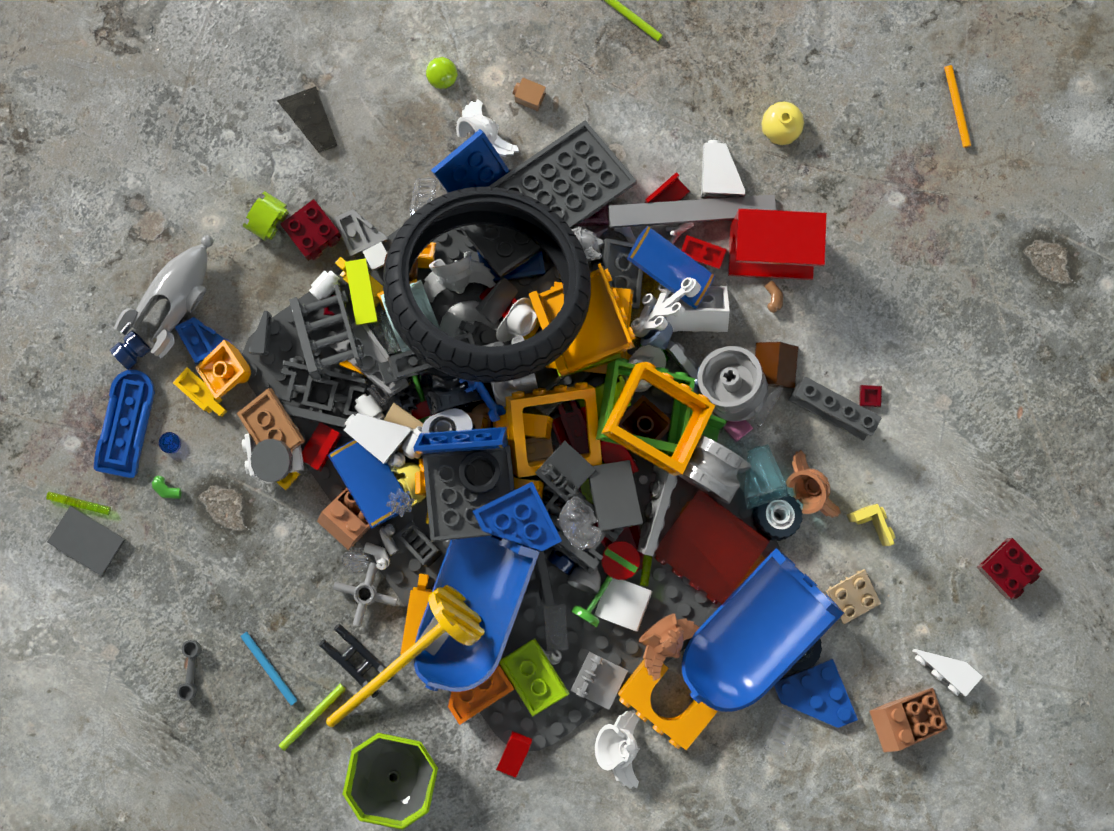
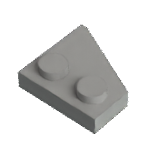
(358, 232)
(687, 365)

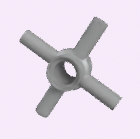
(374, 595)

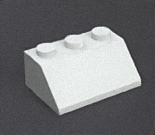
(709, 316)

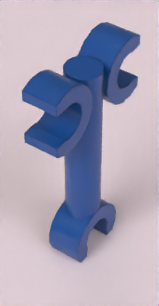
(494, 409)

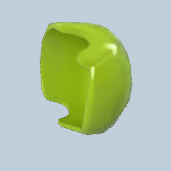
(441, 73)

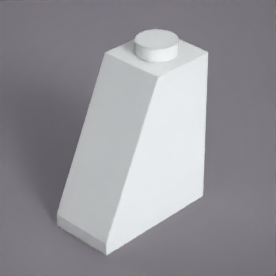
(719, 172)
(377, 435)

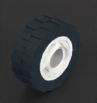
(771, 527)

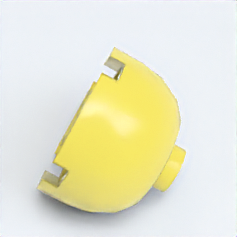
(782, 123)
(406, 477)

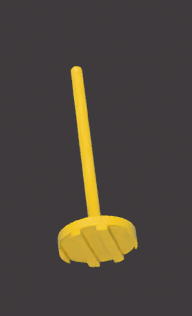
(453, 618)

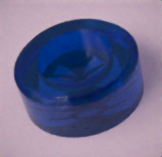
(169, 442)

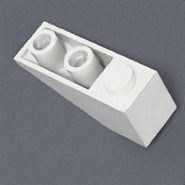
(956, 673)

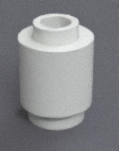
(324, 285)
(368, 406)
(410, 442)

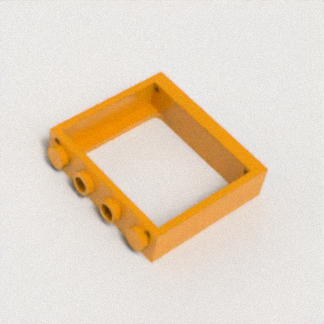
(665, 382)
(540, 396)

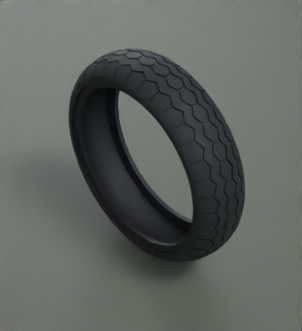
(503, 209)

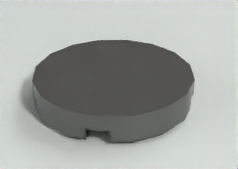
(271, 460)

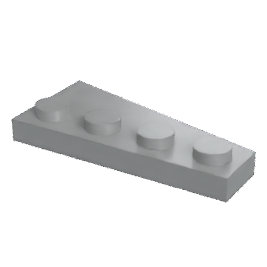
(373, 355)
(656, 510)

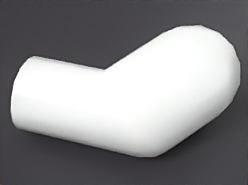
(396, 460)
(380, 555)

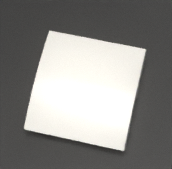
(623, 604)

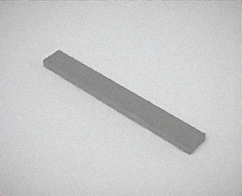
(685, 211)

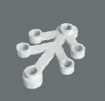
(645, 322)

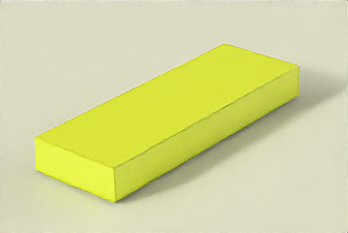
(361, 291)

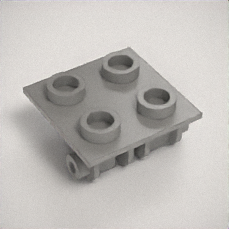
(599, 680)

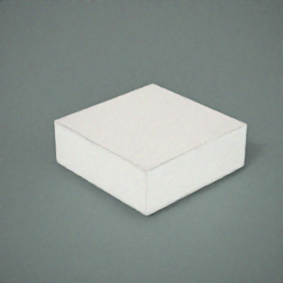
(375, 256)

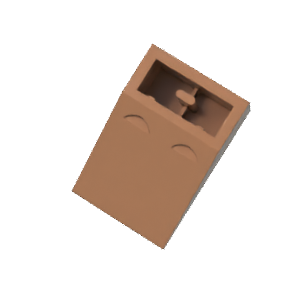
(344, 520)
(908, 720)

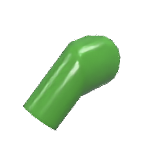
(163, 490)

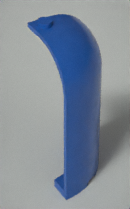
(493, 580)
(756, 635)

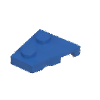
(198, 339)

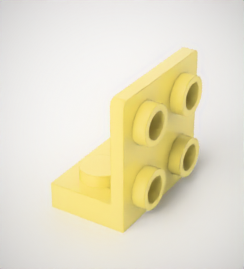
(878, 516)

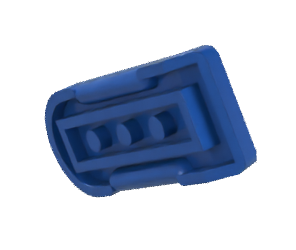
(125, 424)

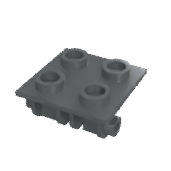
(565, 471)

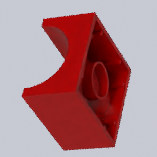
(776, 244)

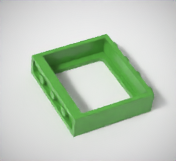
(680, 412)

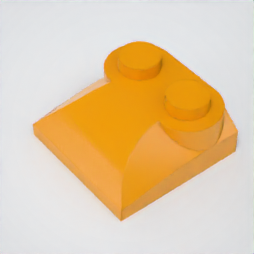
(223, 369)

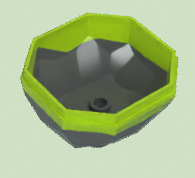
(375, 795)

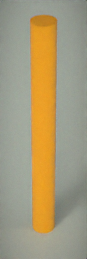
(957, 106)

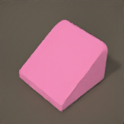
(737, 429)

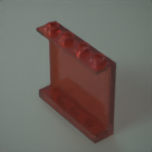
(710, 547)

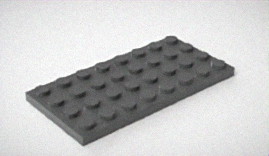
(570, 177)

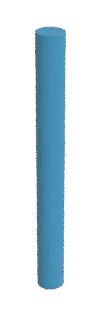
(268, 668)

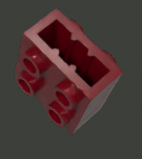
(311, 230)
(1010, 569)

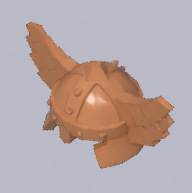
(811, 488)
(665, 640)

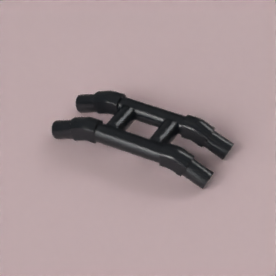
(355, 646)

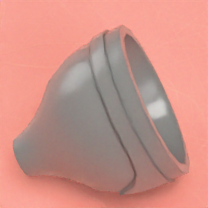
(584, 581)

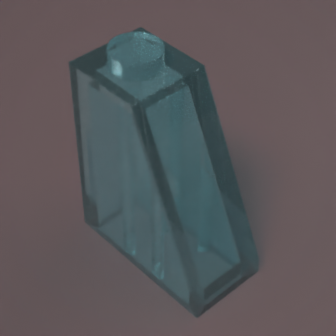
(764, 479)

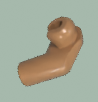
(776, 297)

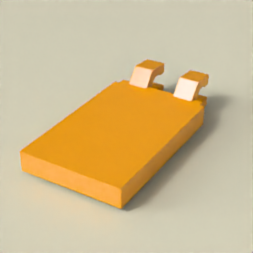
(416, 607)

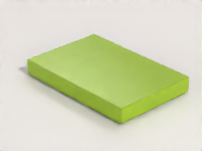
(533, 677)

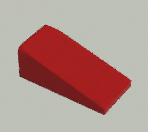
(514, 754)

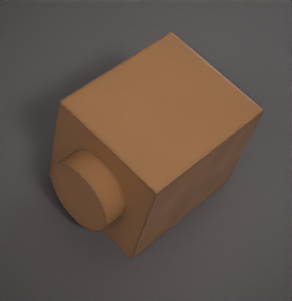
(529, 94)

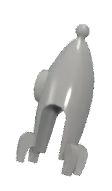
(181, 284)

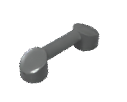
(192, 650)

